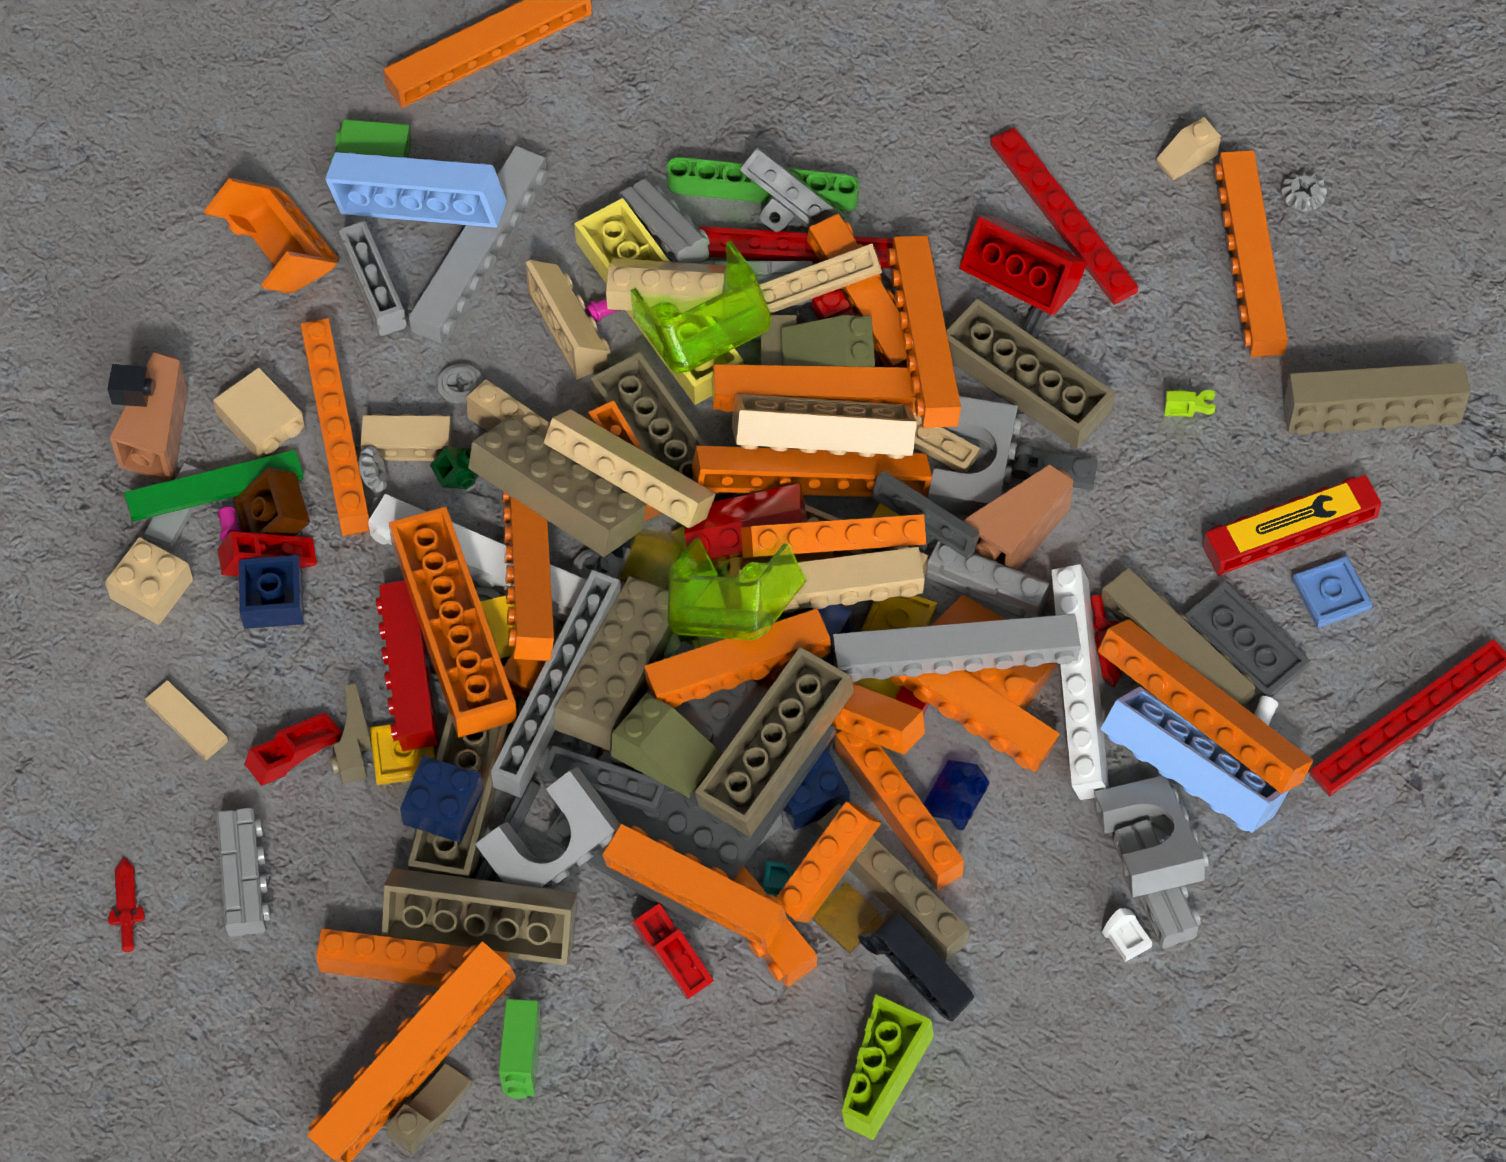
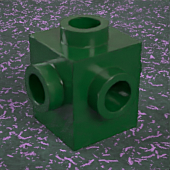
(452, 468)

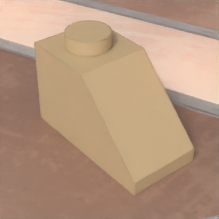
(1189, 149)

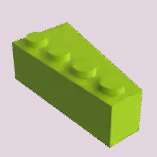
(885, 1063)

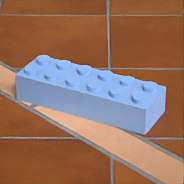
(416, 189)
(1191, 759)

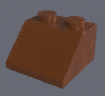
(272, 505)

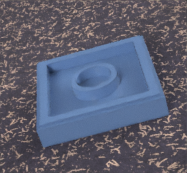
(1332, 591)

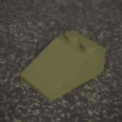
(829, 342)
(664, 746)

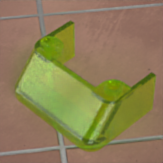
(710, 328)
(730, 606)

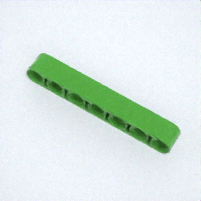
(722, 174)

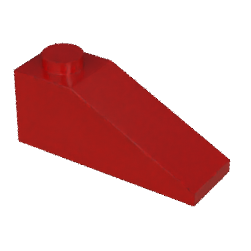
(255, 545)

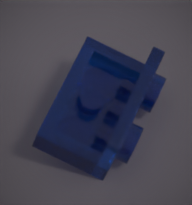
(957, 792)

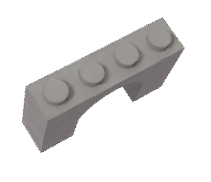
(994, 426)
(589, 823)
(1163, 866)

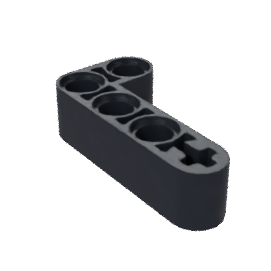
(918, 962)

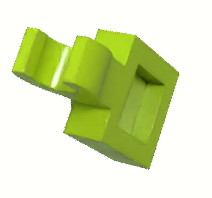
(1186, 403)

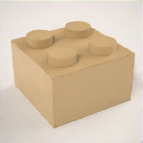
(149, 580)

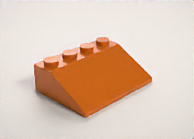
(1016, 683)

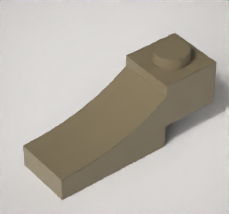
(353, 740)
(427, 1109)

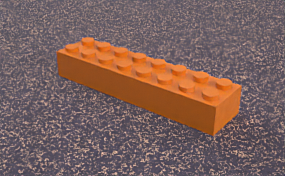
(452, 622)
(412, 1054)

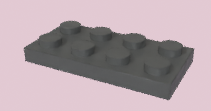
(1247, 640)

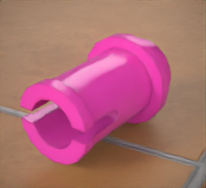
(598, 310)
(228, 521)

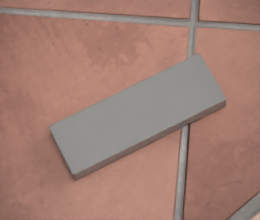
(167, 527)

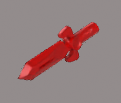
(1110, 672)
(125, 904)

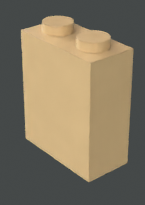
(259, 413)

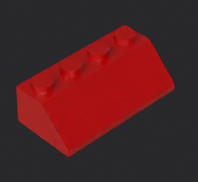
(1022, 264)
(722, 527)

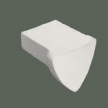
(1126, 934)

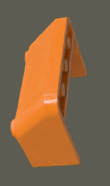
(279, 231)

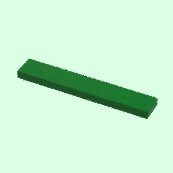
(205, 486)

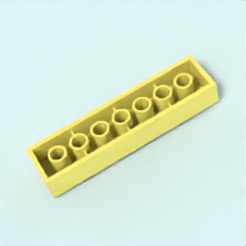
(620, 234)

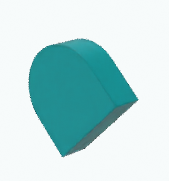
(776, 876)

